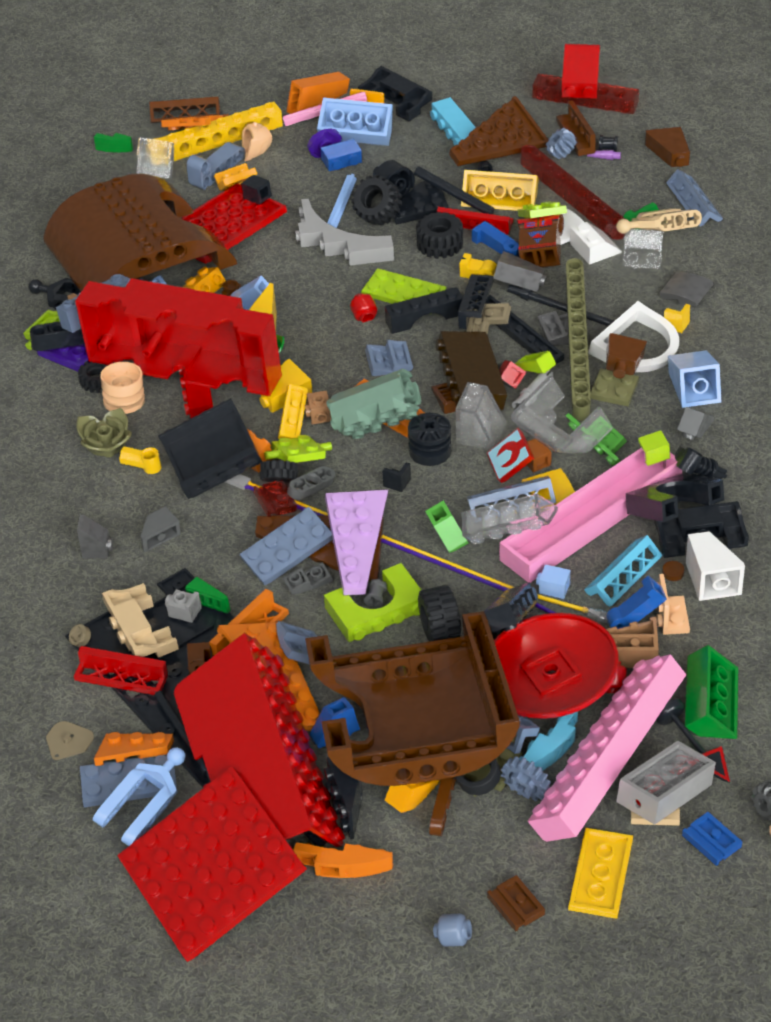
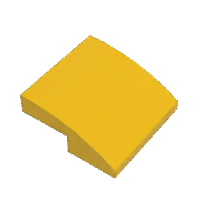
(560, 483)

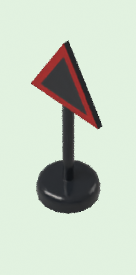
(670, 713)

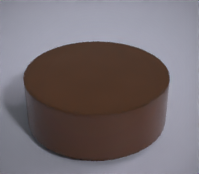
(673, 570)

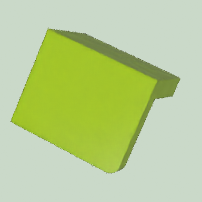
(655, 447)

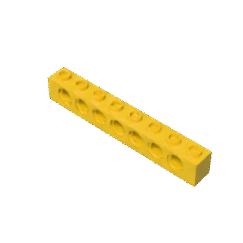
(223, 130)

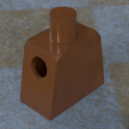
(624, 354)

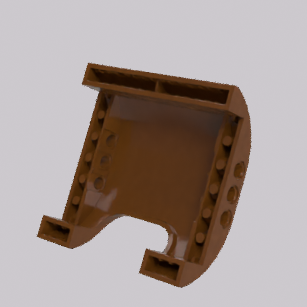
(124, 220)
(426, 706)

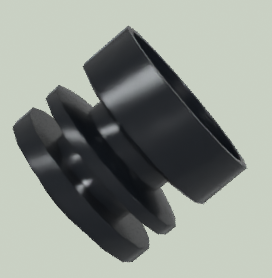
(429, 439)

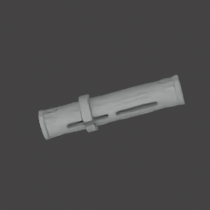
(527, 391)

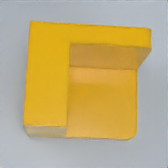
(678, 319)

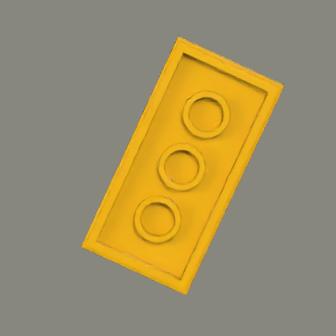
(600, 873)

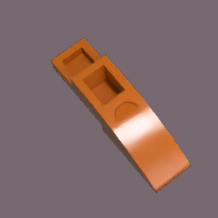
(349, 863)

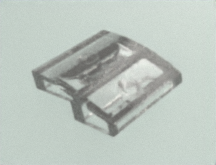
(155, 157)

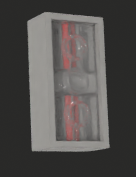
(665, 782)

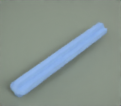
(342, 200)

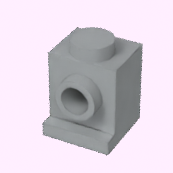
(183, 605)

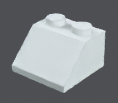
(592, 243)

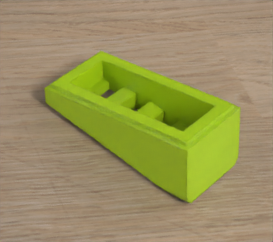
(537, 362)

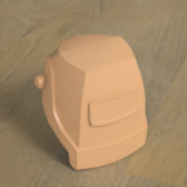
(255, 140)

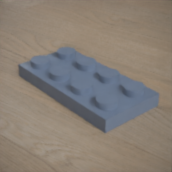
(286, 546)
(102, 780)

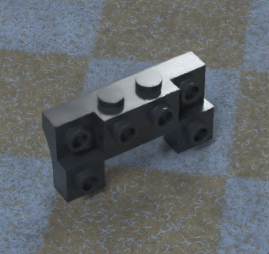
(400, 90)
(720, 519)

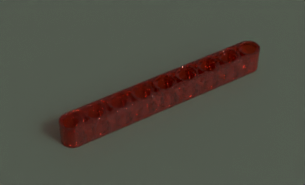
(571, 191)

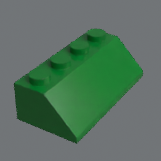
(711, 695)

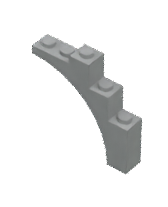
(355, 247)

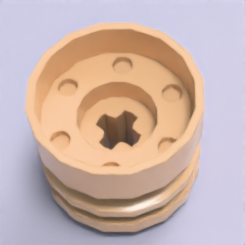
(122, 387)

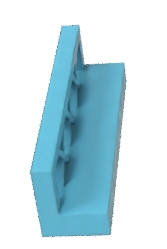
(618, 566)

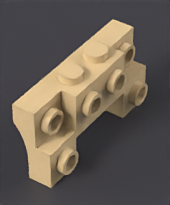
(132, 625)

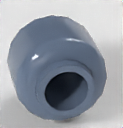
(453, 930)

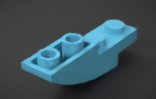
(550, 748)

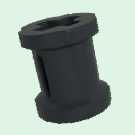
(608, 143)

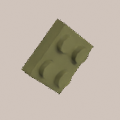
(613, 389)

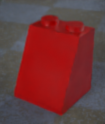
(580, 71)

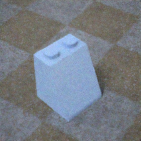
(695, 378)

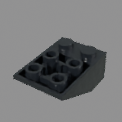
(347, 796)

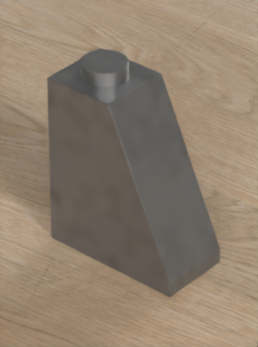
(519, 272)

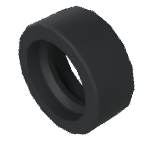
(483, 786)

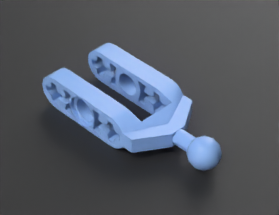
(158, 776)

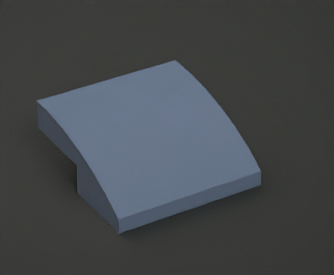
(388, 358)
(293, 641)

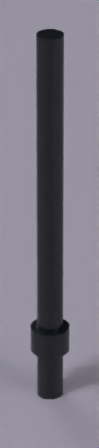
(527, 294)
(179, 726)

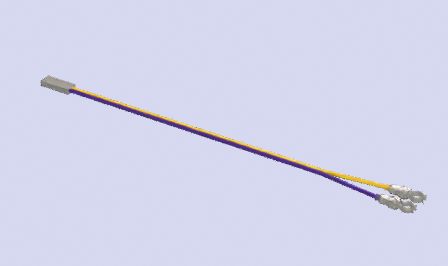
(598, 615)

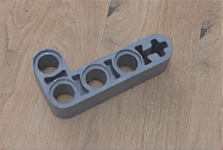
(202, 170)

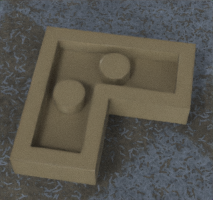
(492, 314)

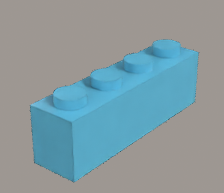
(451, 120)

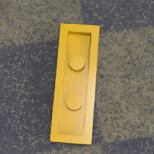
(293, 412)

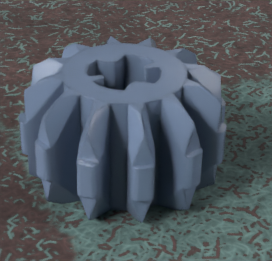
(561, 143)

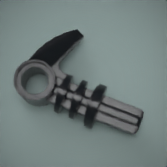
(694, 462)

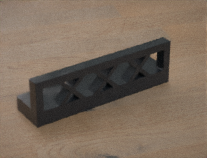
(471, 295)

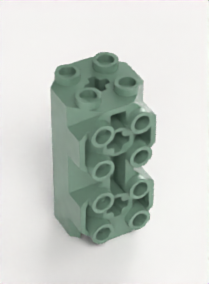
(374, 403)

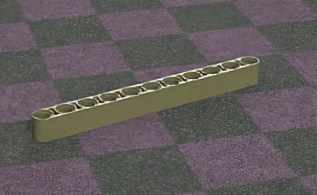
(577, 340)

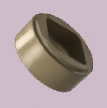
(79, 635)

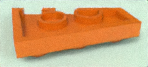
(122, 746)

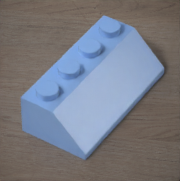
(357, 120)

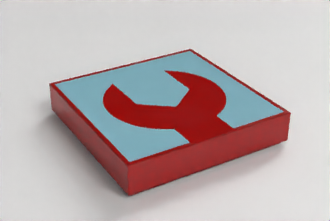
(510, 455)

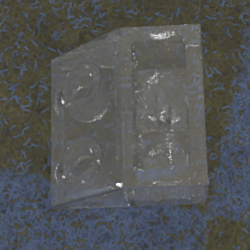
(643, 249)

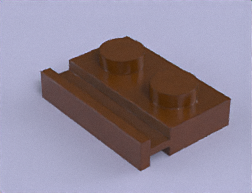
(516, 903)

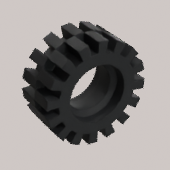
(85, 373)
(278, 470)

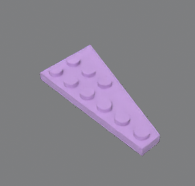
(355, 530)

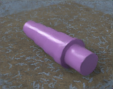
(606, 154)

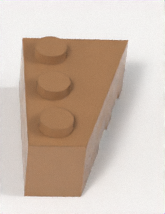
(636, 642)

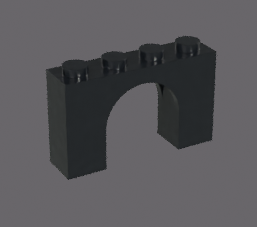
(661, 499)

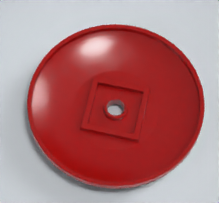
(561, 642)

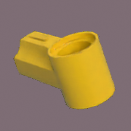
(146, 459)

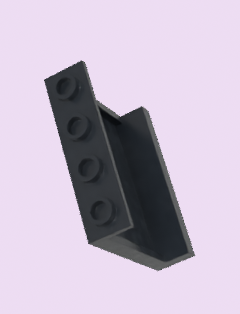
(210, 449)

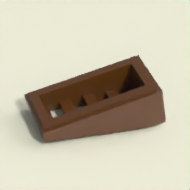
(444, 398)

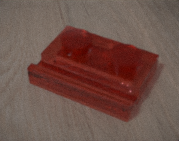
(275, 499)

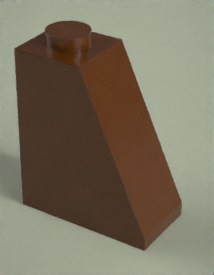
(669, 145)

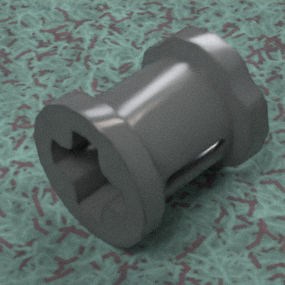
(375, 594)

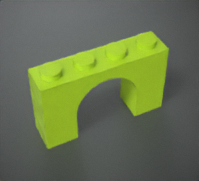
(358, 622)

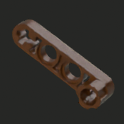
(441, 804)

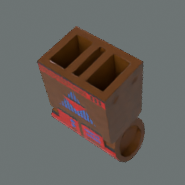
(541, 239)

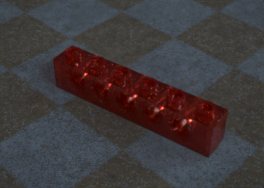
(608, 96)

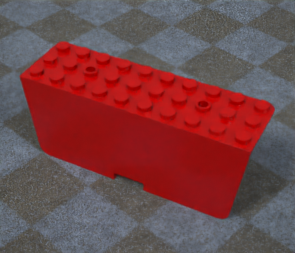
(247, 718)

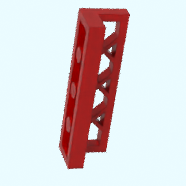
(472, 219)
(123, 666)

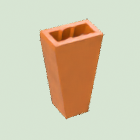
(311, 90)

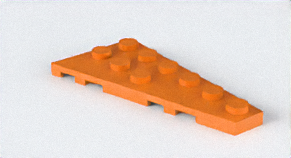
(267, 636)

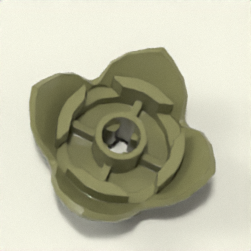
(106, 435)

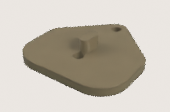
(64, 745)

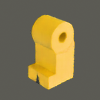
(476, 267)

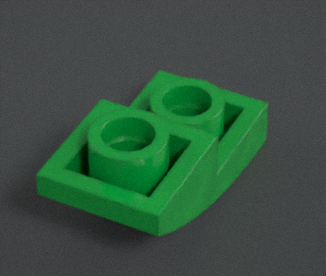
(117, 143)

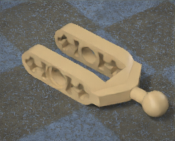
(671, 220)

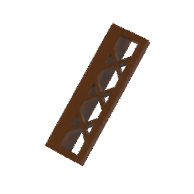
(184, 105)
(577, 124)

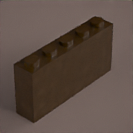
(470, 359)

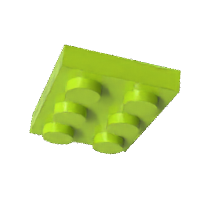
(545, 209)

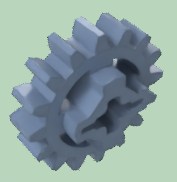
(525, 778)

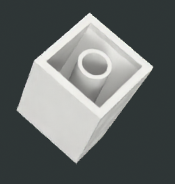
(713, 567)

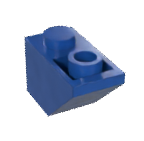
(335, 710)

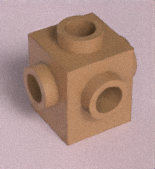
(318, 406)

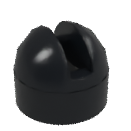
(482, 166)

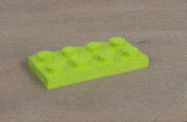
(397, 288)

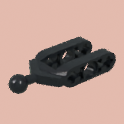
(55, 291)

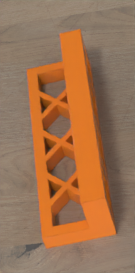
(254, 613)

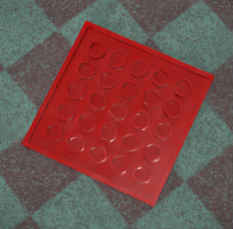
(211, 863)

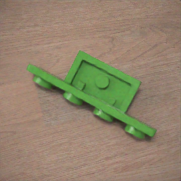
(608, 445)

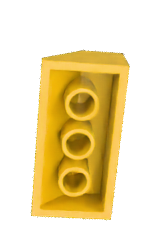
(501, 190)

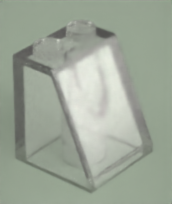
(478, 418)

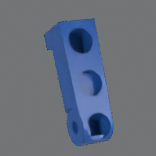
(494, 239)
(638, 605)

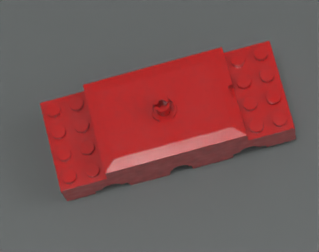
(180, 330)

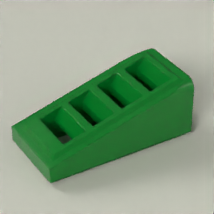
(209, 595)

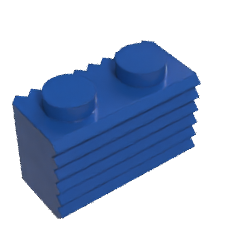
(341, 155)

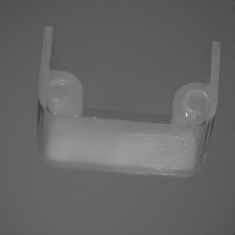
(538, 420)

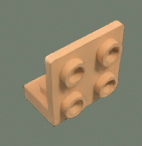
(672, 613)

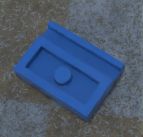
(712, 838)

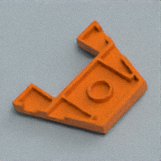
(189, 122)

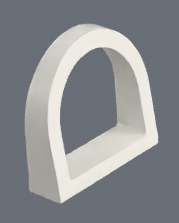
(648, 317)

